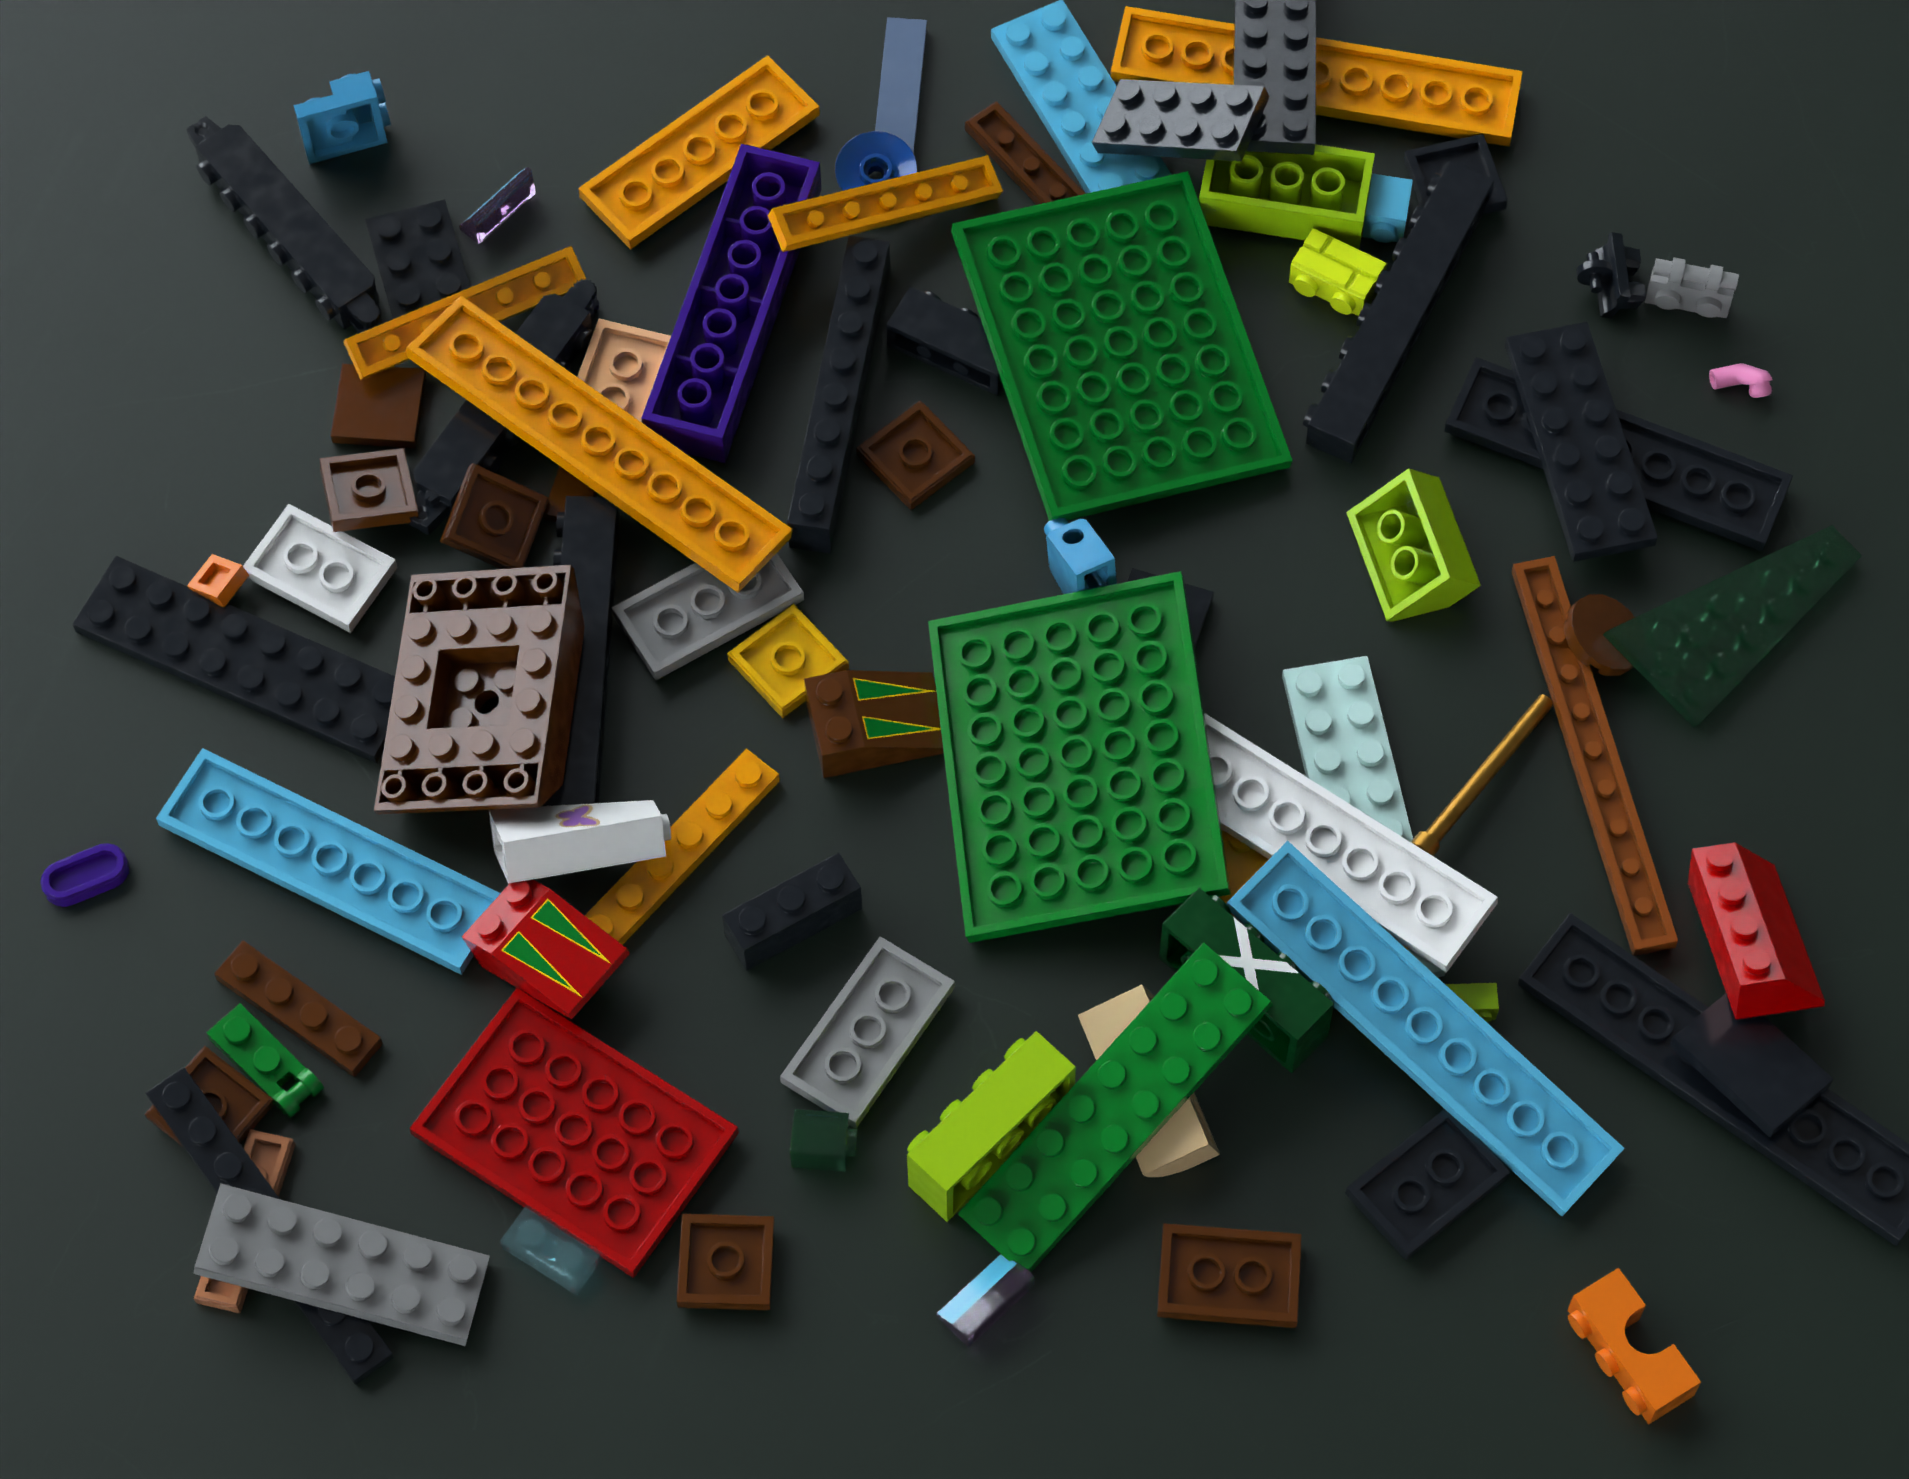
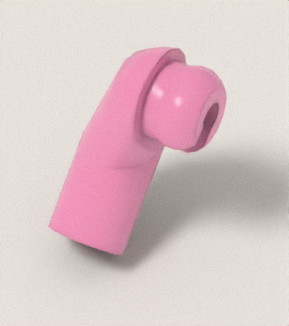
(1743, 374)

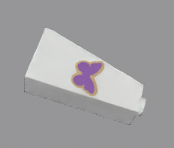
(576, 837)

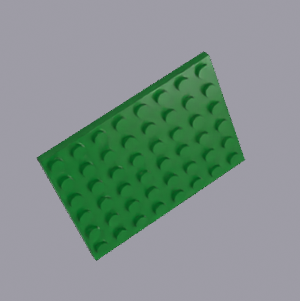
(1120, 347)
(1077, 758)

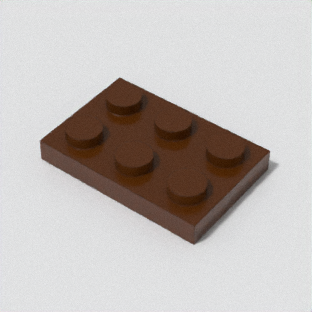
(1229, 1275)

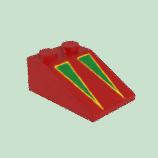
(544, 946)

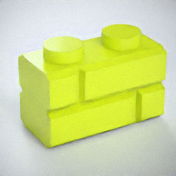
(1335, 273)

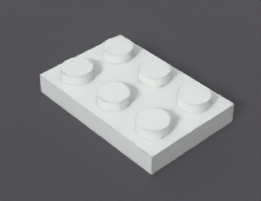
(319, 568)

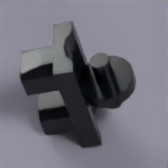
(1608, 273)

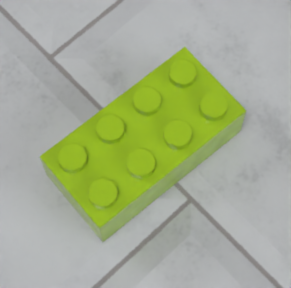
(1290, 193)
(987, 1125)

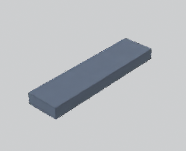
(901, 78)

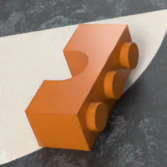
(1650, 1381)

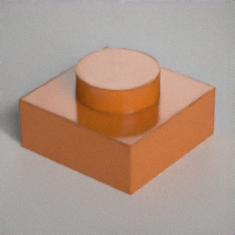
(218, 580)

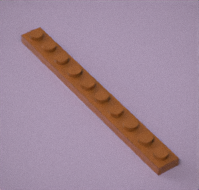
(1595, 761)

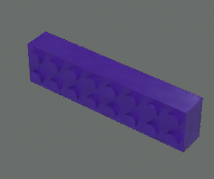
(729, 306)

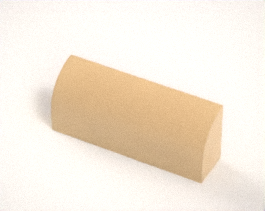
(1186, 1136)

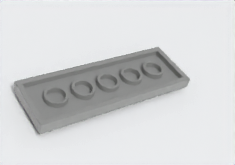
(341, 1264)

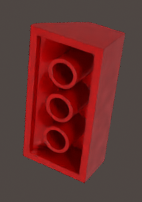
(1751, 932)

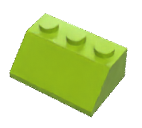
(1413, 546)

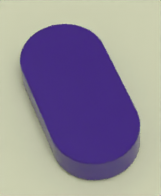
(85, 874)

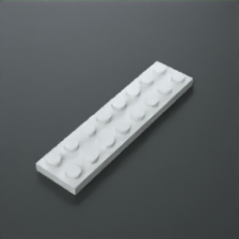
(1390, 878)

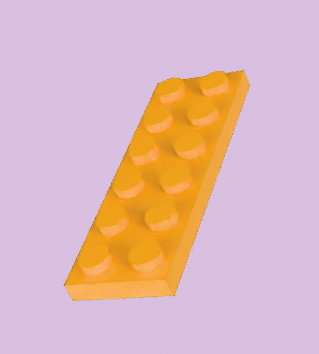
(697, 151)

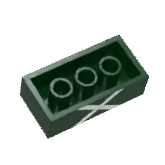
(1299, 1008)

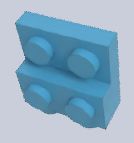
(345, 120)

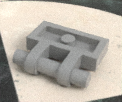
(1691, 288)

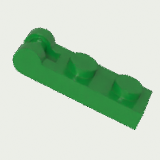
(263, 1059)

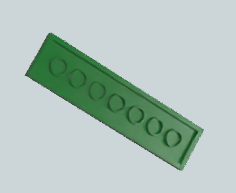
(1115, 1108)

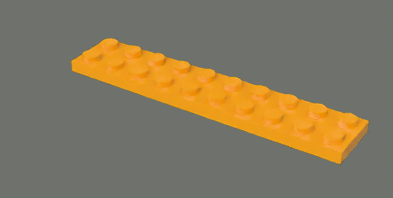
(1351, 78)
(599, 443)

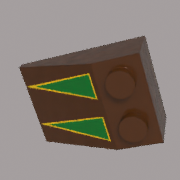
(872, 718)

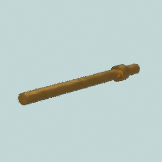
(1484, 774)

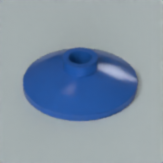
(873, 153)

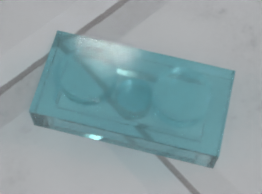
(550, 1250)

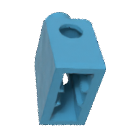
(1076, 552)

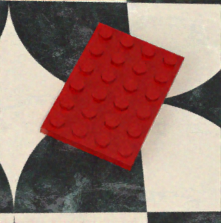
(574, 1131)

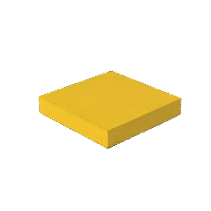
(784, 655)

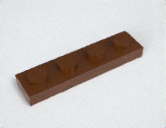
(298, 1008)

